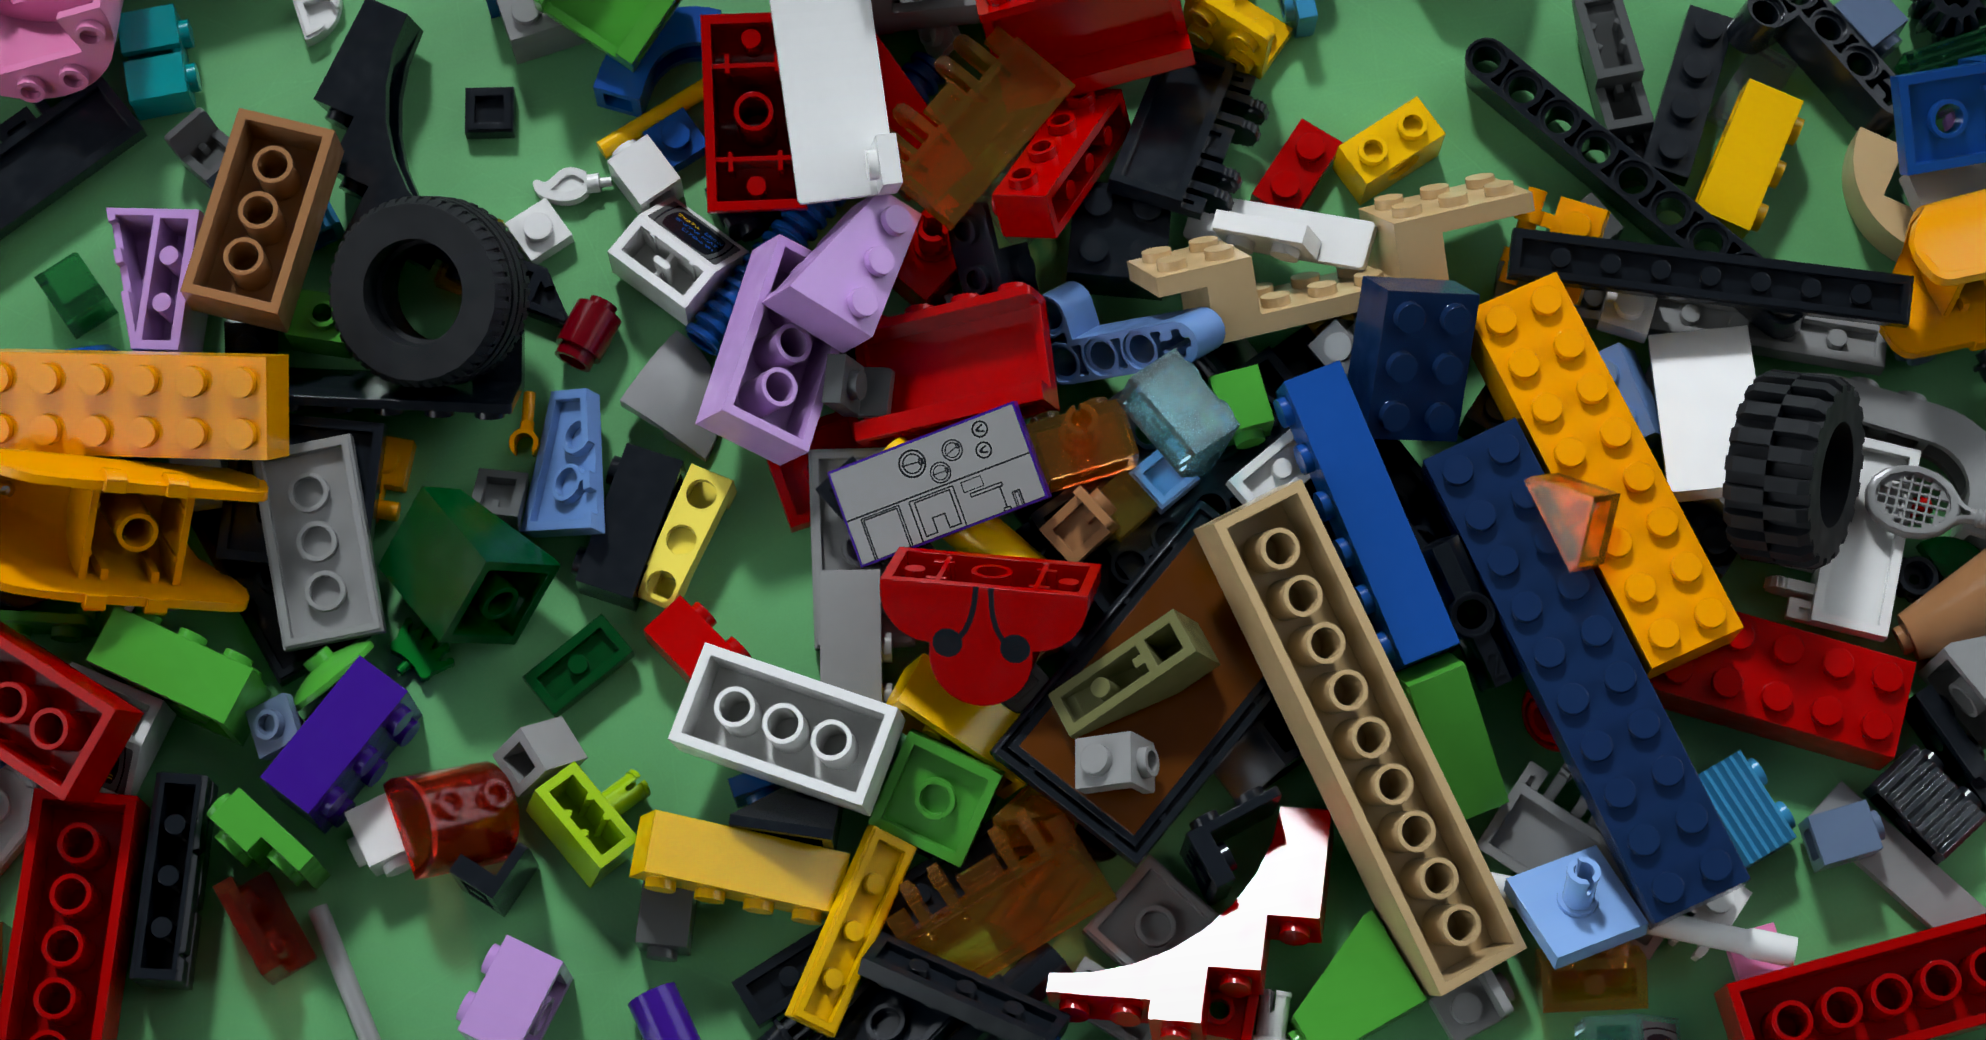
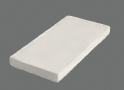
(1697, 393)

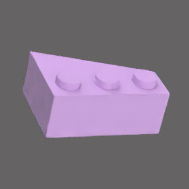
(153, 261)
(849, 274)

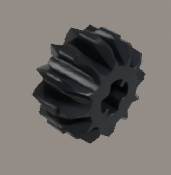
(1947, 20)

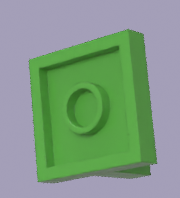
(936, 797)

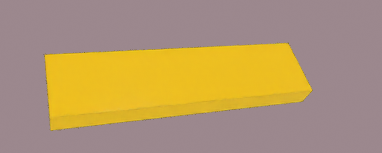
(850, 931)

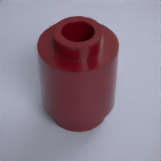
(587, 333)

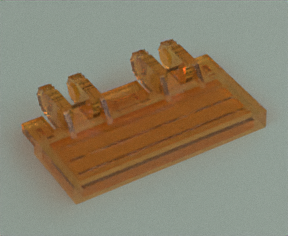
(978, 121)
(1008, 909)

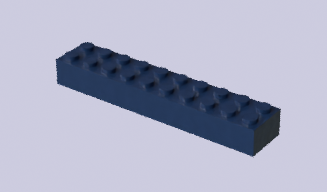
(1586, 681)

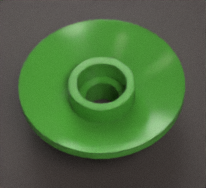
(326, 669)

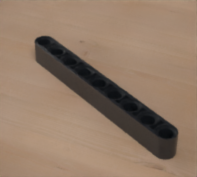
(1605, 177)

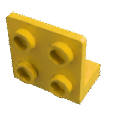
(1237, 32)

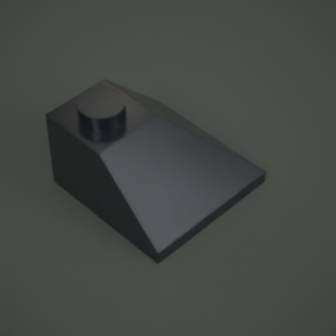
(792, 817)

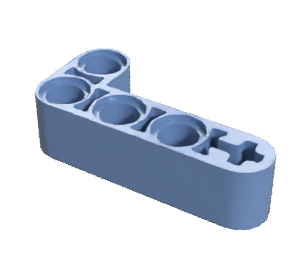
(1095, 351)

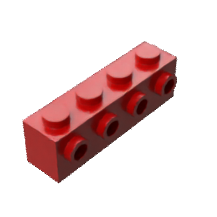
(1061, 164)

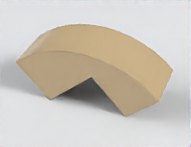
(1865, 177)

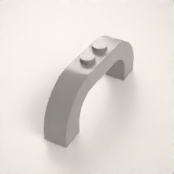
(1942, 435)

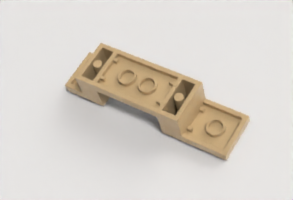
(1405, 246)

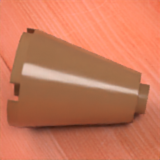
(1946, 613)

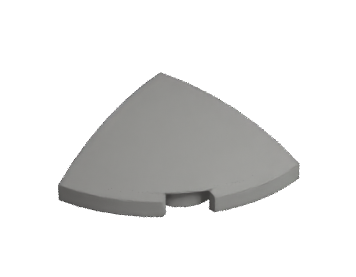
(671, 394)

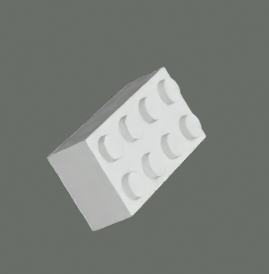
(787, 729)

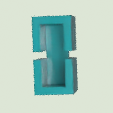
(158, 66)

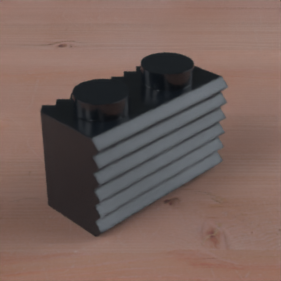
(1926, 803)

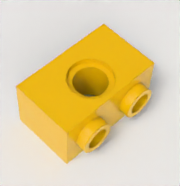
(1388, 150)

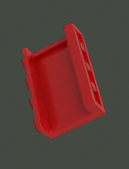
(1096, 40)
(961, 362)

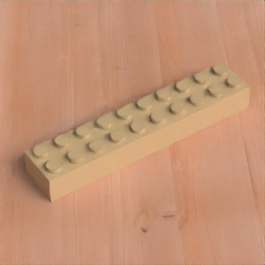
(1360, 738)

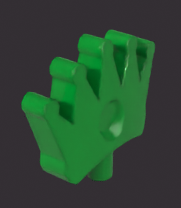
(420, 652)

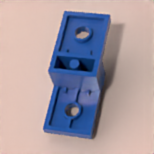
(1915, 106)

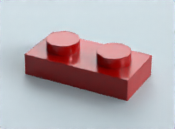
(1297, 167)

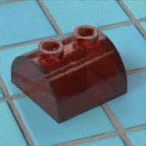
(452, 814)

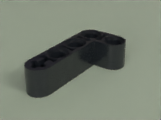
(1826, 51)

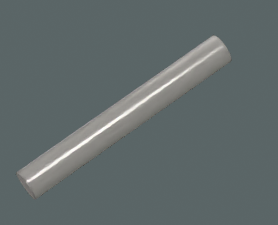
(343, 973)

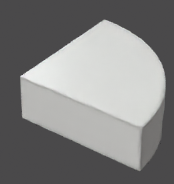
(317, 18)

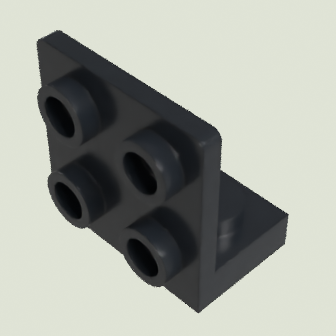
(1203, 847)

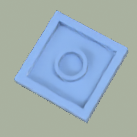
(1575, 907)

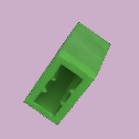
(1359, 989)

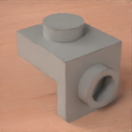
(1115, 763)

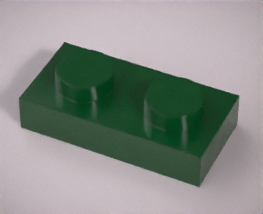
(578, 666)

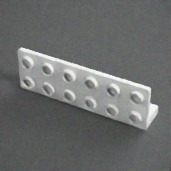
(834, 100)

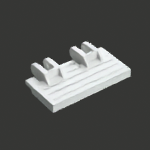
(1861, 582)

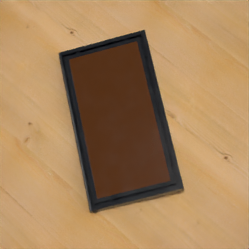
(1188, 729)

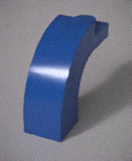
(676, 44)

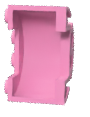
(55, 45)

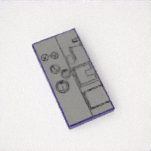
(939, 484)

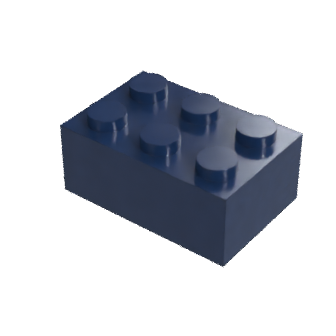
(1412, 356)

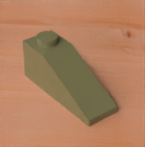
(1135, 674)

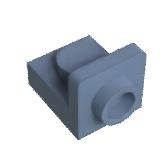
(273, 725)

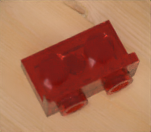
(266, 926)

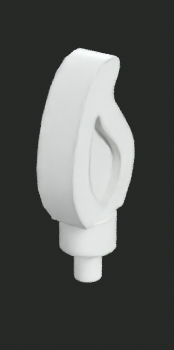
(570, 186)

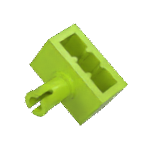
(588, 822)

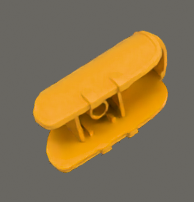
(1948, 263)
(113, 531)

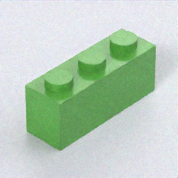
(1455, 730)

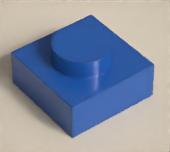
(678, 139)
(749, 789)

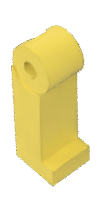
(686, 535)

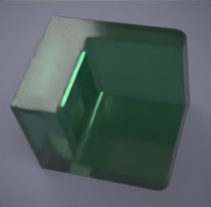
(76, 295)

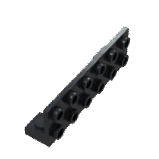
(344, 390)

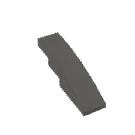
(1614, 72)

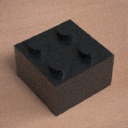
(1109, 233)

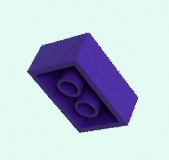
(343, 745)

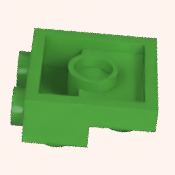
(255, 836)

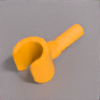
(526, 425)

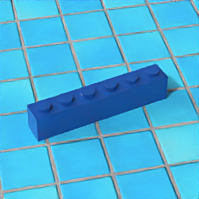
(1364, 515)

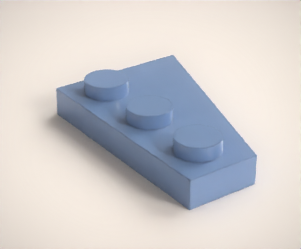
(568, 469)

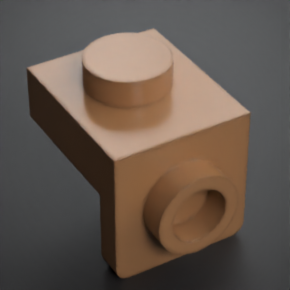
(1081, 524)

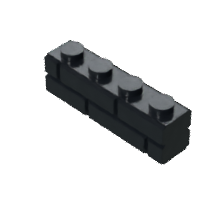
(173, 882)

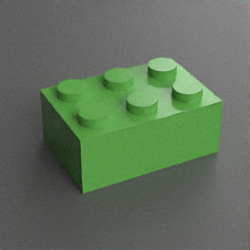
(181, 670)

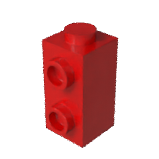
(681, 634)

